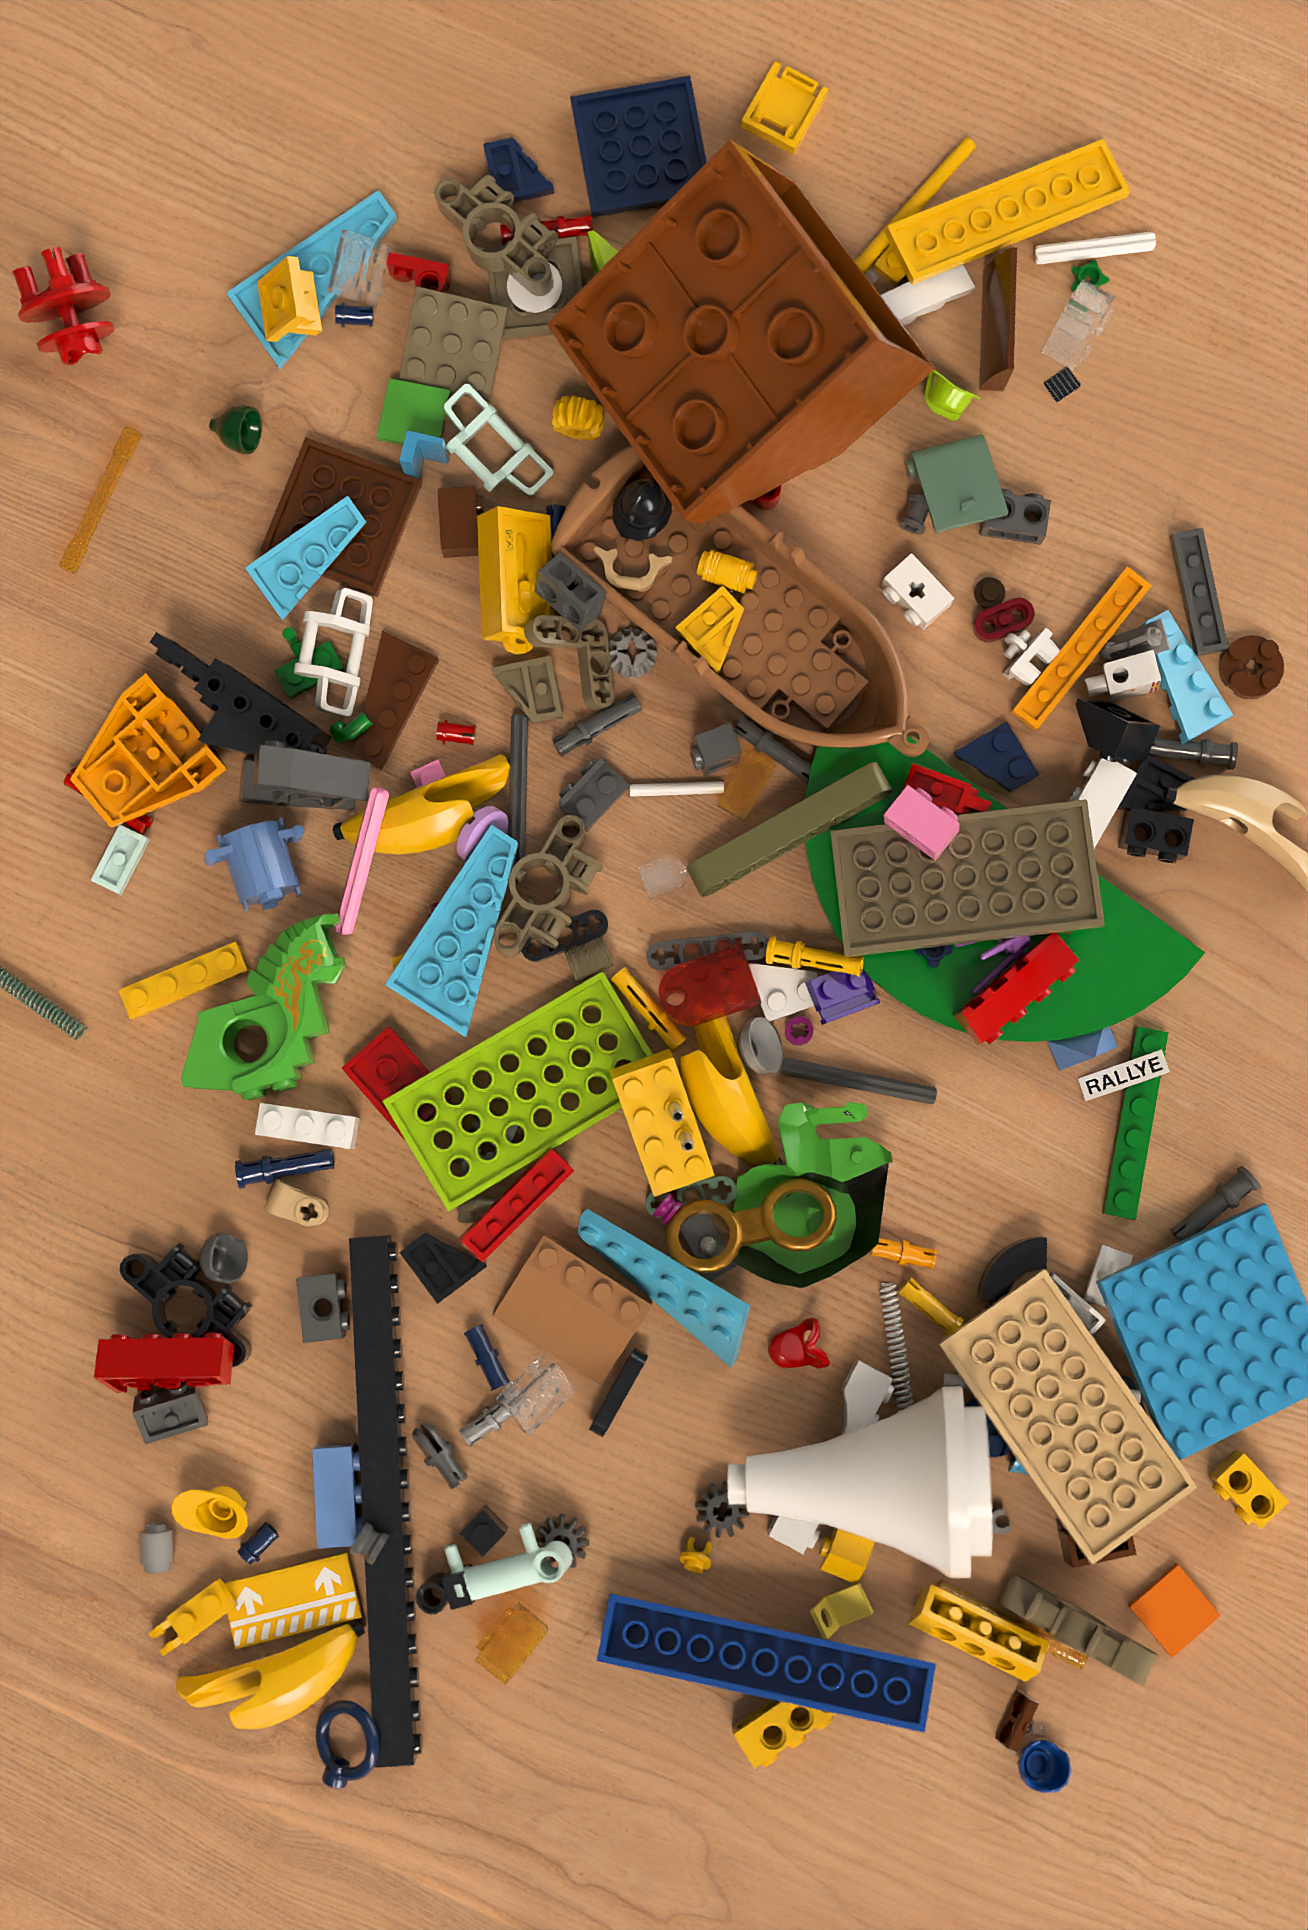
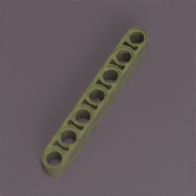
(789, 829)

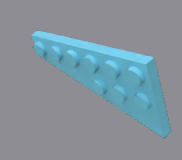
(315, 254)
(452, 949)
(693, 1301)

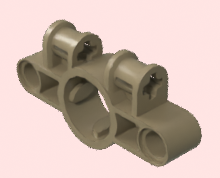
(490, 204)
(547, 921)
(1078, 1629)

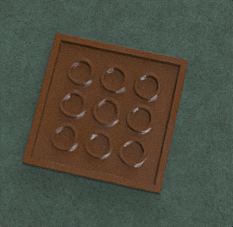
(379, 493)

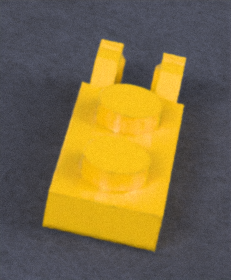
(196, 1615)

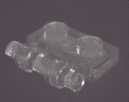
(351, 267)

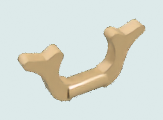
(626, 582)

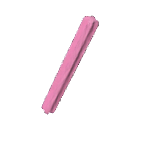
(362, 859)

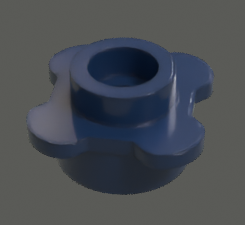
(933, 958)

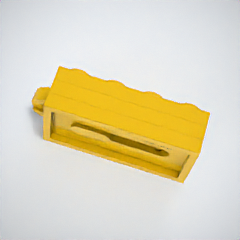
(511, 553)

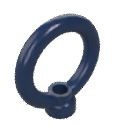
(337, 1769)

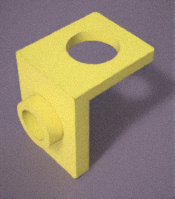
(841, 1609)

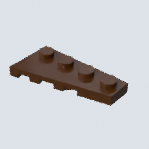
(393, 692)

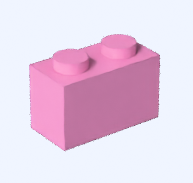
(922, 821)

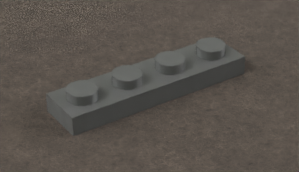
(1199, 592)

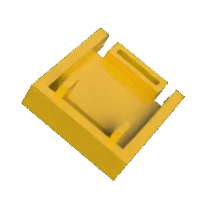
(786, 104)

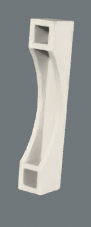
(862, 1395)

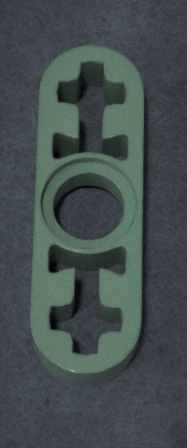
(712, 1184)

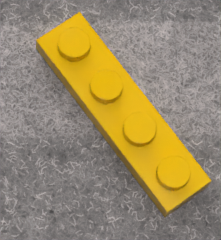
(183, 980)

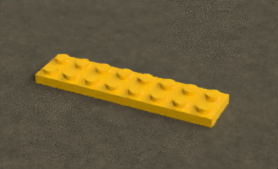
(1007, 211)

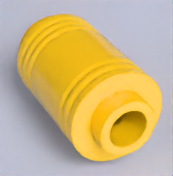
(727, 571)

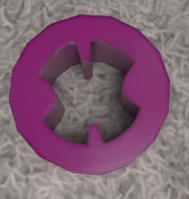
(797, 1021)
(667, 1208)

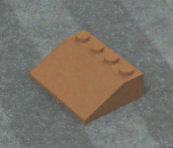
(572, 1309)

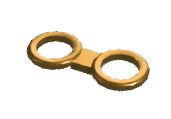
(751, 1225)

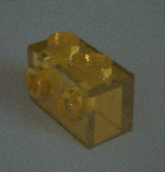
(511, 1642)

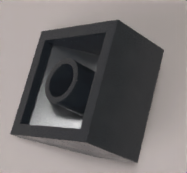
(1116, 730)

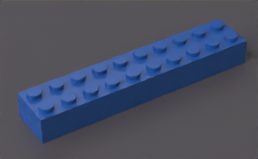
(767, 1662)

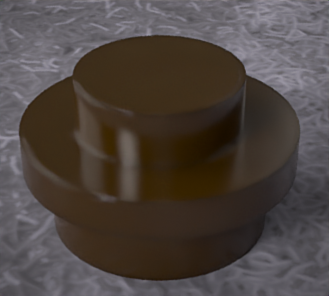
(989, 592)

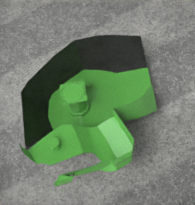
(847, 1168)

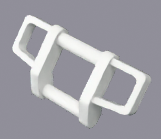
(324, 674)

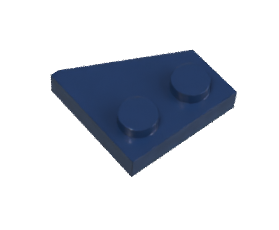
(515, 170)

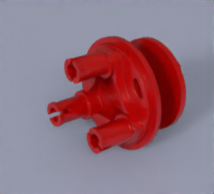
(64, 299)

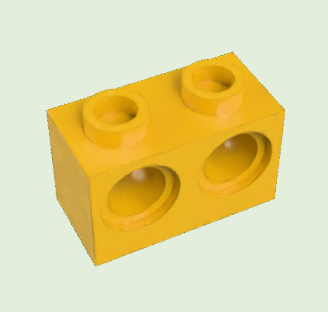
(1252, 1484)

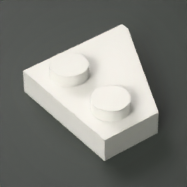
(782, 990)

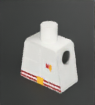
(1139, 672)

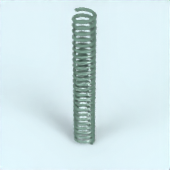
(5, 976)

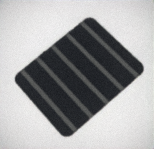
(1062, 384)

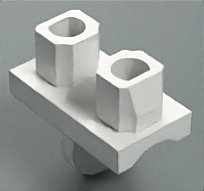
(1040, 646)
(1106, 1263)

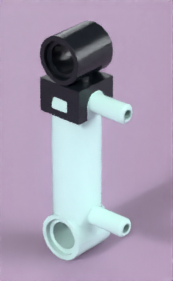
(467, 1583)

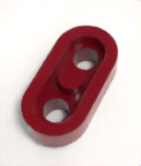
(1002, 620)

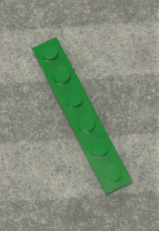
(1133, 1132)

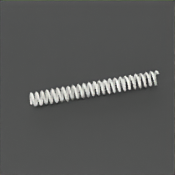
(896, 1347)

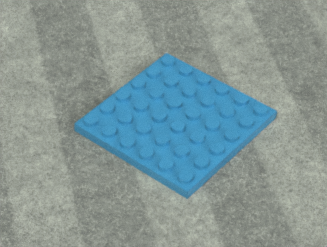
(1213, 1330)

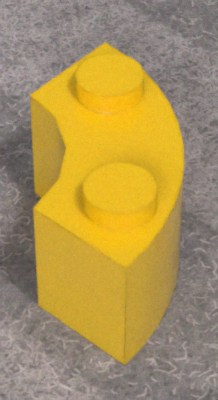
(845, 1554)

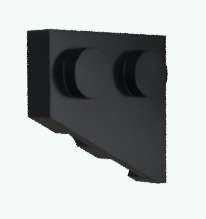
(1149, 783)
(440, 1266)

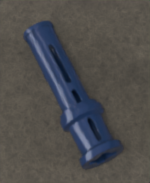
(269, 1169)

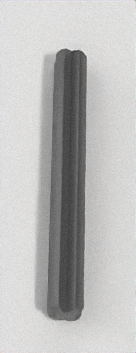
(518, 782)
(859, 1081)

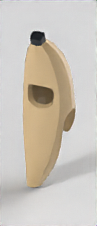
(1248, 809)

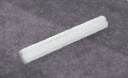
(1094, 248)

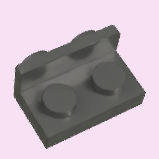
(593, 792)
(168, 1412)

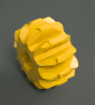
(578, 418)

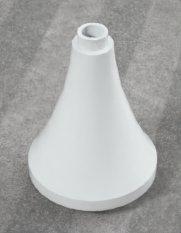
(899, 1482)

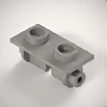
(1136, 641)

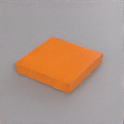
(1174, 1610)

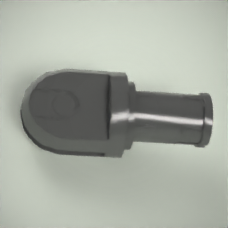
(440, 1456)

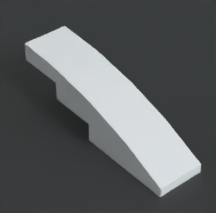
(928, 295)

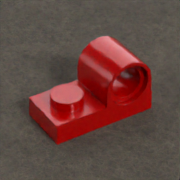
(422, 271)

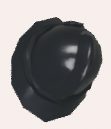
(641, 510)

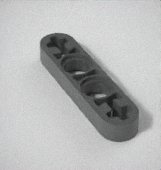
(706, 946)

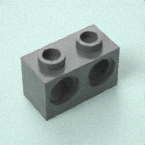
(1015, 526)
(570, 591)

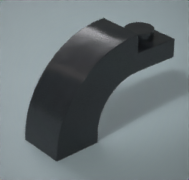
(1009, 1265)

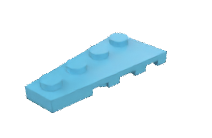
(300, 560)
(1190, 689)

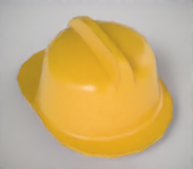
(211, 1512)

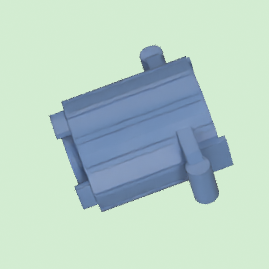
(259, 862)

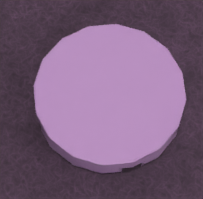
(472, 834)

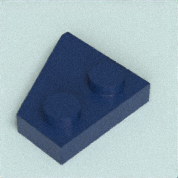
(999, 757)

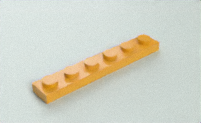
(1081, 649)

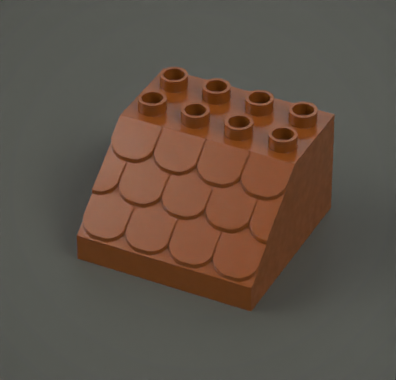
(737, 339)

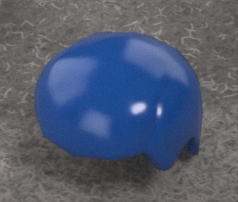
(1044, 1766)

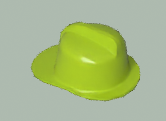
(945, 397)

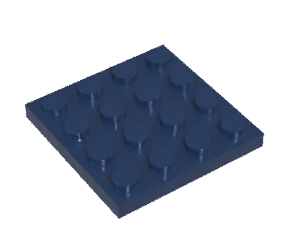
(638, 144)

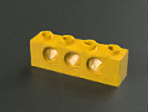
(979, 1633)
(765, 1750)

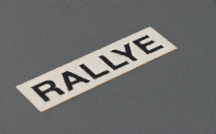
(1123, 1075)

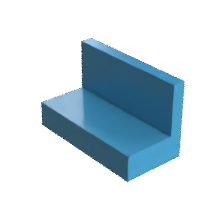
(421, 447)

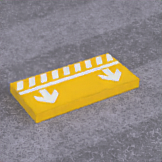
(293, 1600)

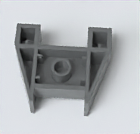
(302, 778)

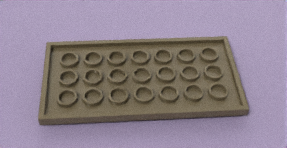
(995, 880)

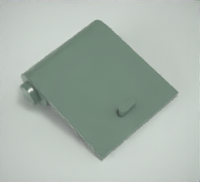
(957, 483)

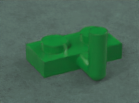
(322, 656)

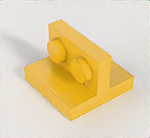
(288, 301)

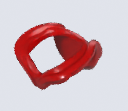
(790, 1350)

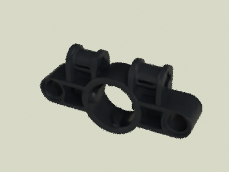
(177, 1270)

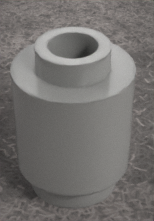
(156, 1548)

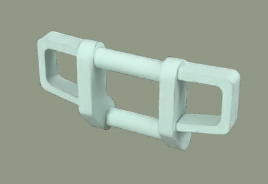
(489, 416)

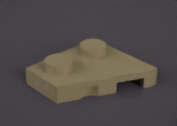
(532, 688)

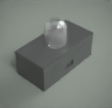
(705, 1240)

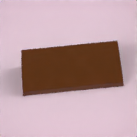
(998, 321)

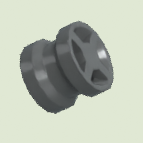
(369, 1543)

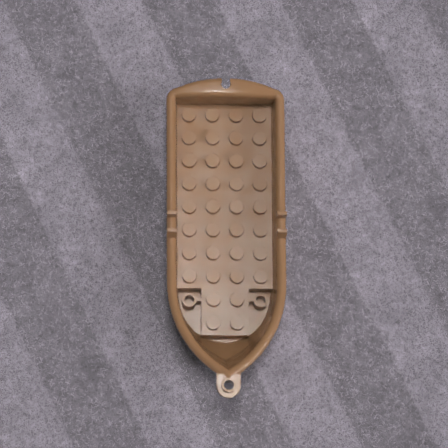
(804, 649)

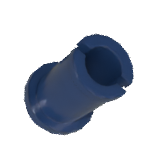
(353, 315)
(258, 1543)

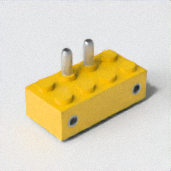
(661, 1122)

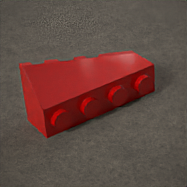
(1015, 988)
(163, 1361)

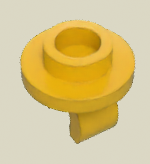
(694, 1560)

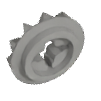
(643, 662)

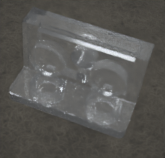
(535, 1394)

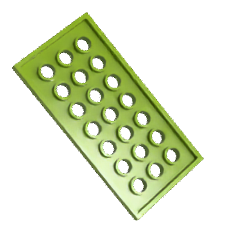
(487, 1057)

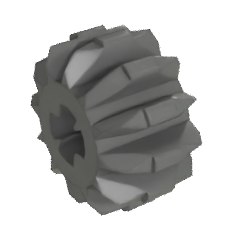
(725, 1521)
(564, 1530)

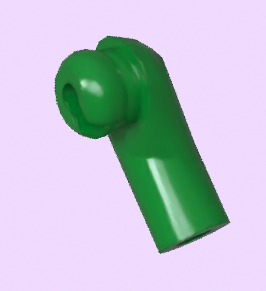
(351, 730)

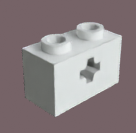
(910, 577)

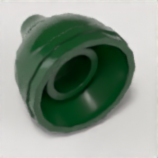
(238, 428)

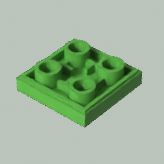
(412, 409)

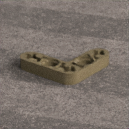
(587, 648)

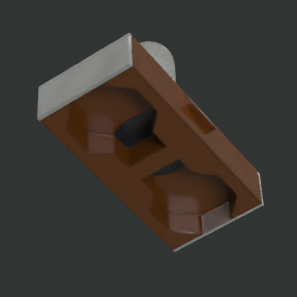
(1019, 1722)

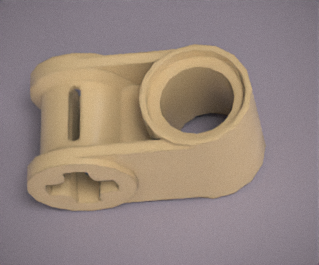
(291, 1204)

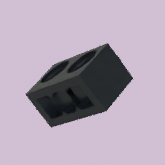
(1156, 826)

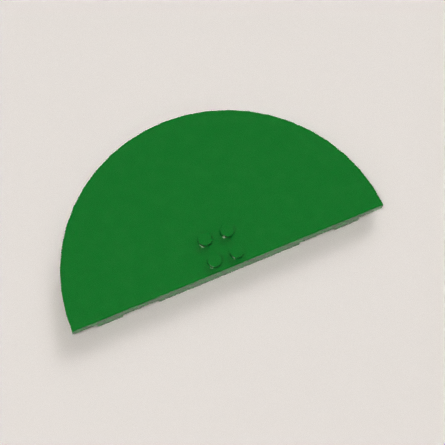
(1118, 966)

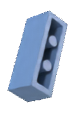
(337, 1494)

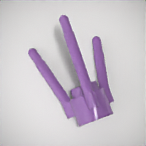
(1008, 945)

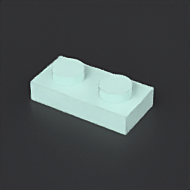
(120, 859)

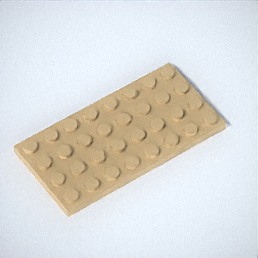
(1067, 1416)

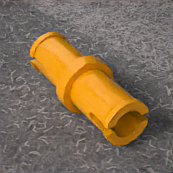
(904, 1253)

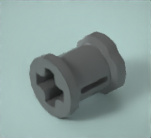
(915, 515)

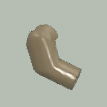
(477, 1204)

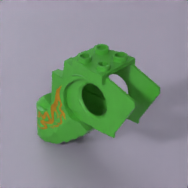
(284, 1006)

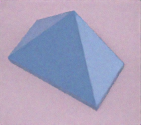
(1081, 1048)

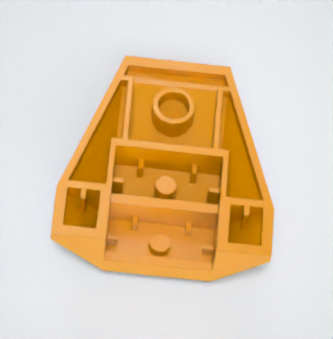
(145, 756)

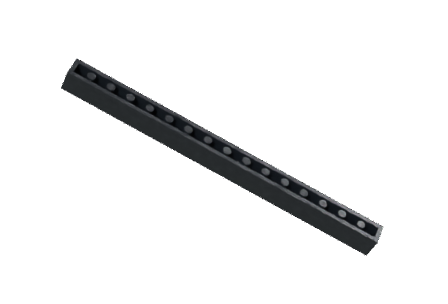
(384, 1500)

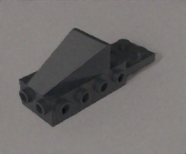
(244, 709)

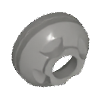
(760, 1046)

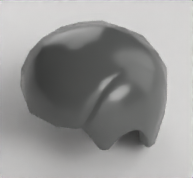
(223, 1258)

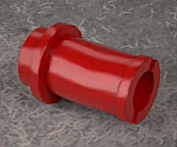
(453, 733)

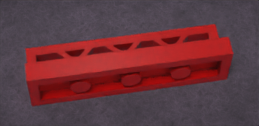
(516, 1204)

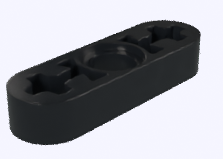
(589, 934)
(618, 1392)

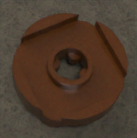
(1263, 653)

